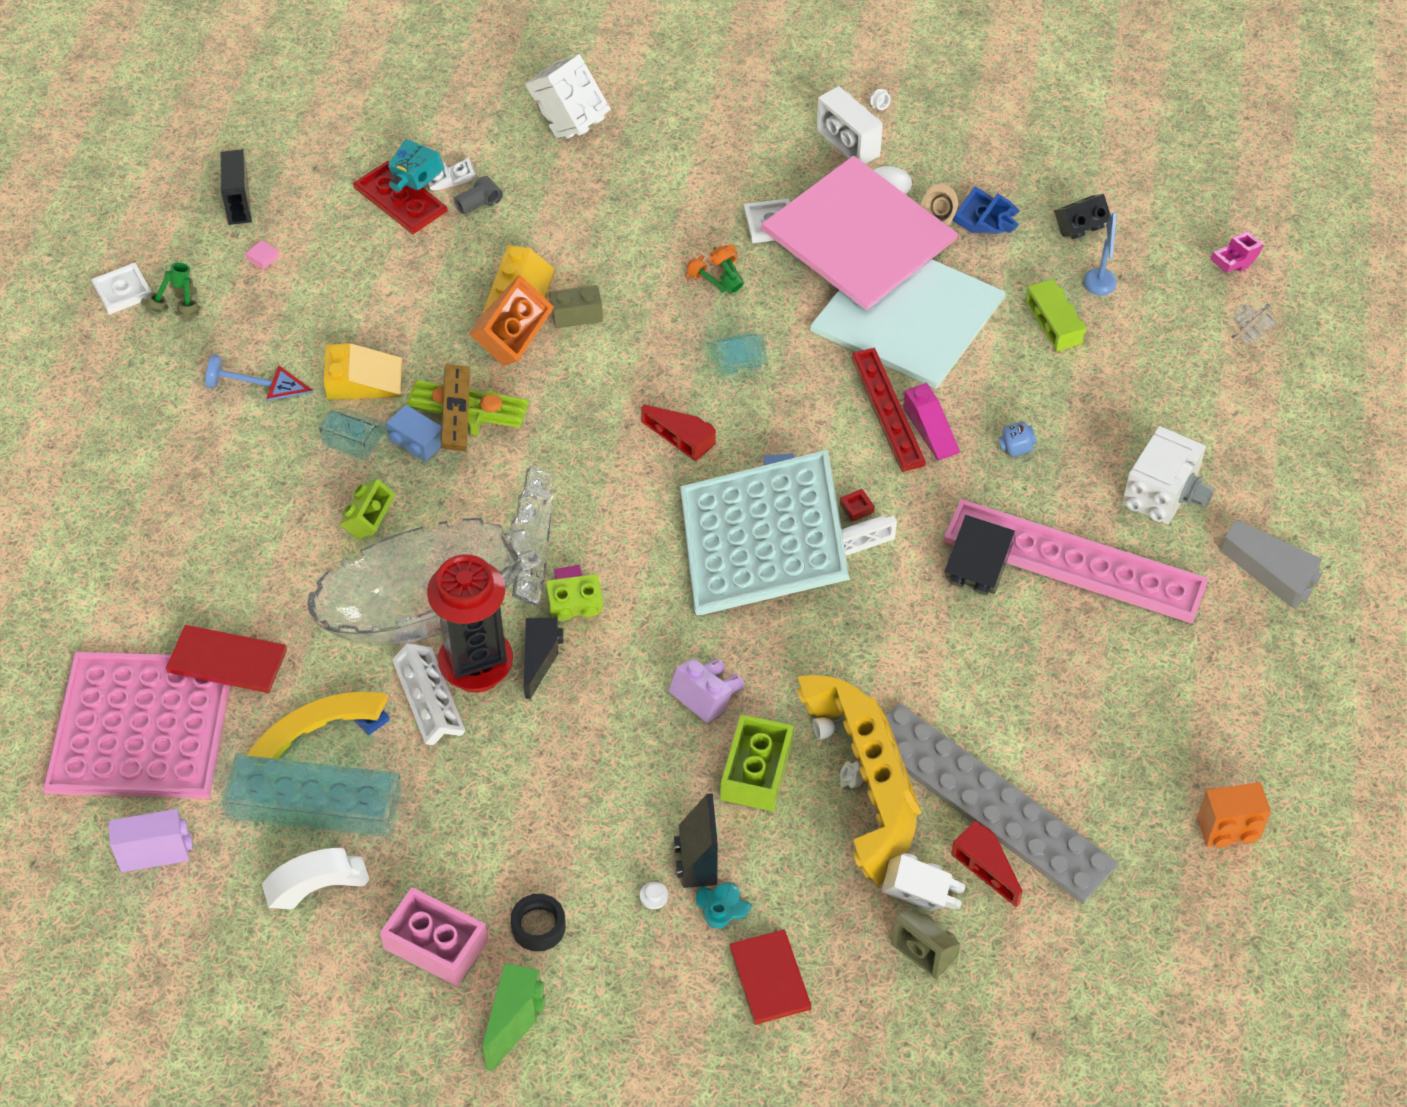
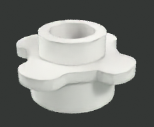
(851, 775)

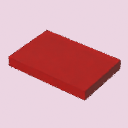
(770, 976)

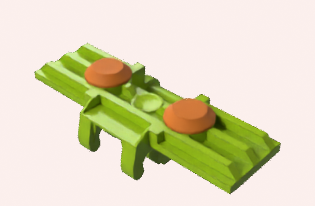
(482, 408)

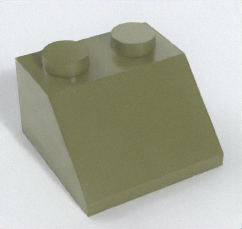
(576, 306)
(924, 942)

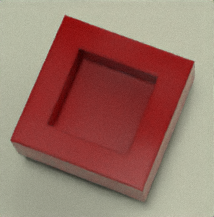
(857, 505)

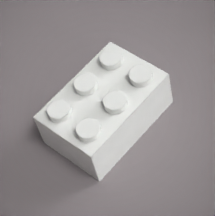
(849, 125)

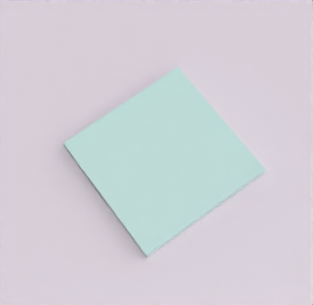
(918, 325)
(763, 533)

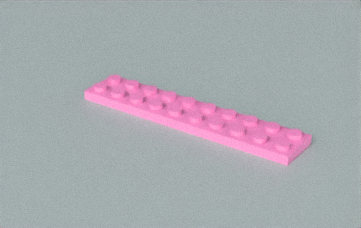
(1092, 564)

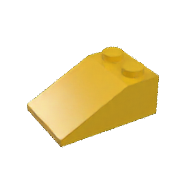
(360, 373)

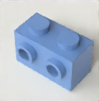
(414, 433)

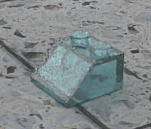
(738, 352)
(351, 432)

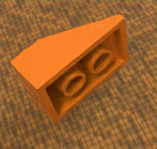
(512, 321)

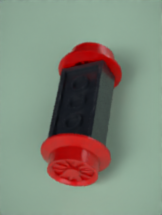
(468, 600)

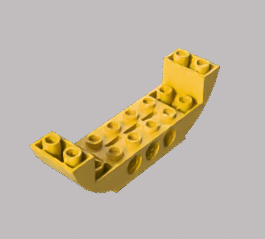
(880, 768)

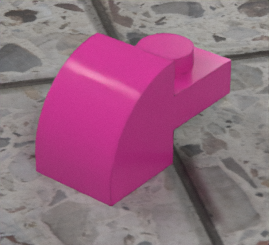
(1239, 253)

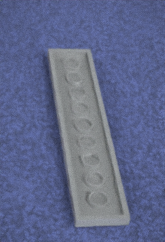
(995, 803)

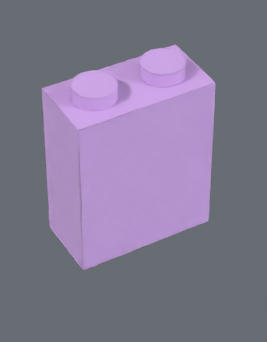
(150, 840)

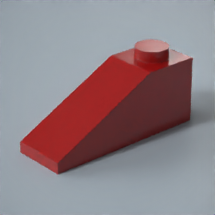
(681, 430)
(983, 855)

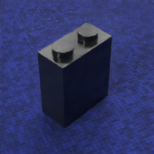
(979, 555)

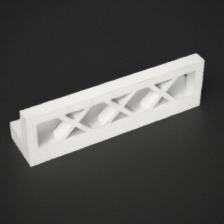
(869, 534)
(422, 693)

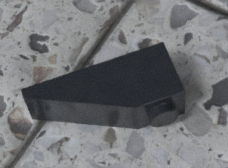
(541, 649)

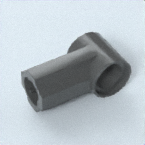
(482, 193)

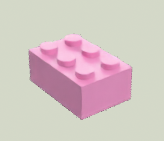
(434, 936)

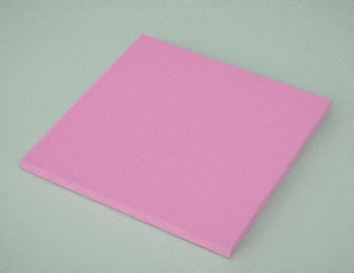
(859, 232)
(136, 729)

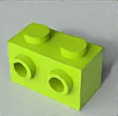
(367, 509)
(574, 597)

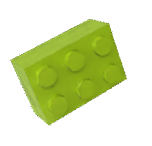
(757, 763)

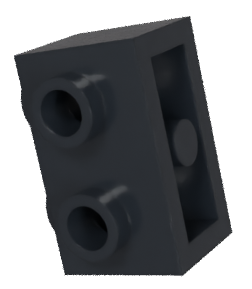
(1082, 216)

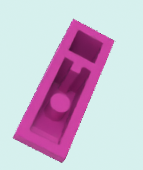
(930, 421)

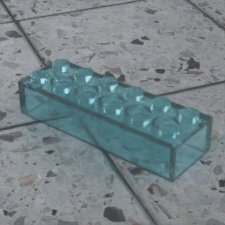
(312, 795)

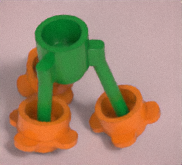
(722, 256)

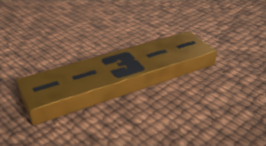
(455, 407)

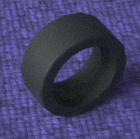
(544, 941)

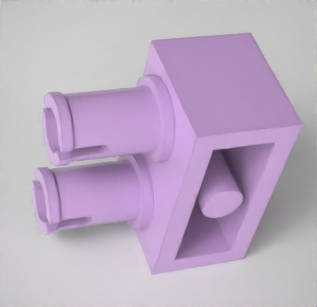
(701, 688)

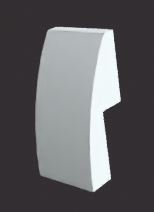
(453, 176)

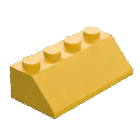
(525, 263)

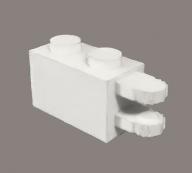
(921, 883)

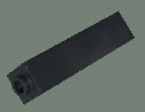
(235, 187)

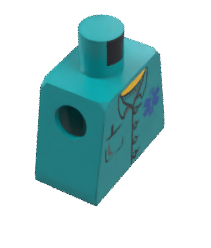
(414, 166)

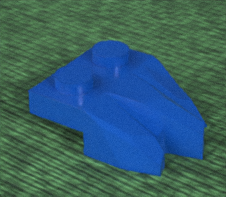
(986, 214)

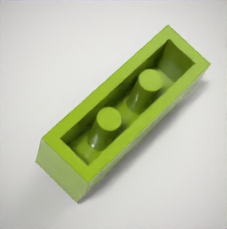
(1055, 314)

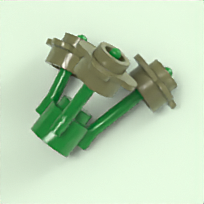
(183, 287)

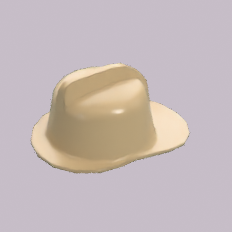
(941, 202)

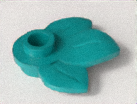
(722, 904)

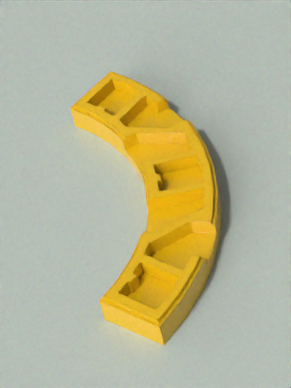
(315, 715)

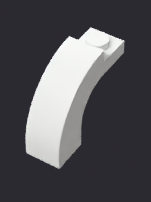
(312, 871)

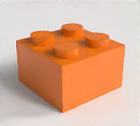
(1233, 814)

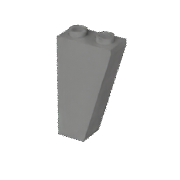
(1273, 562)

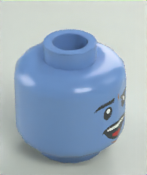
(1017, 439)

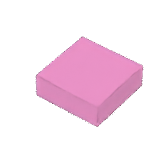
(262, 254)

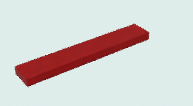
(888, 409)

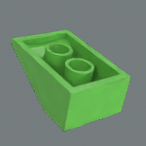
(513, 1011)

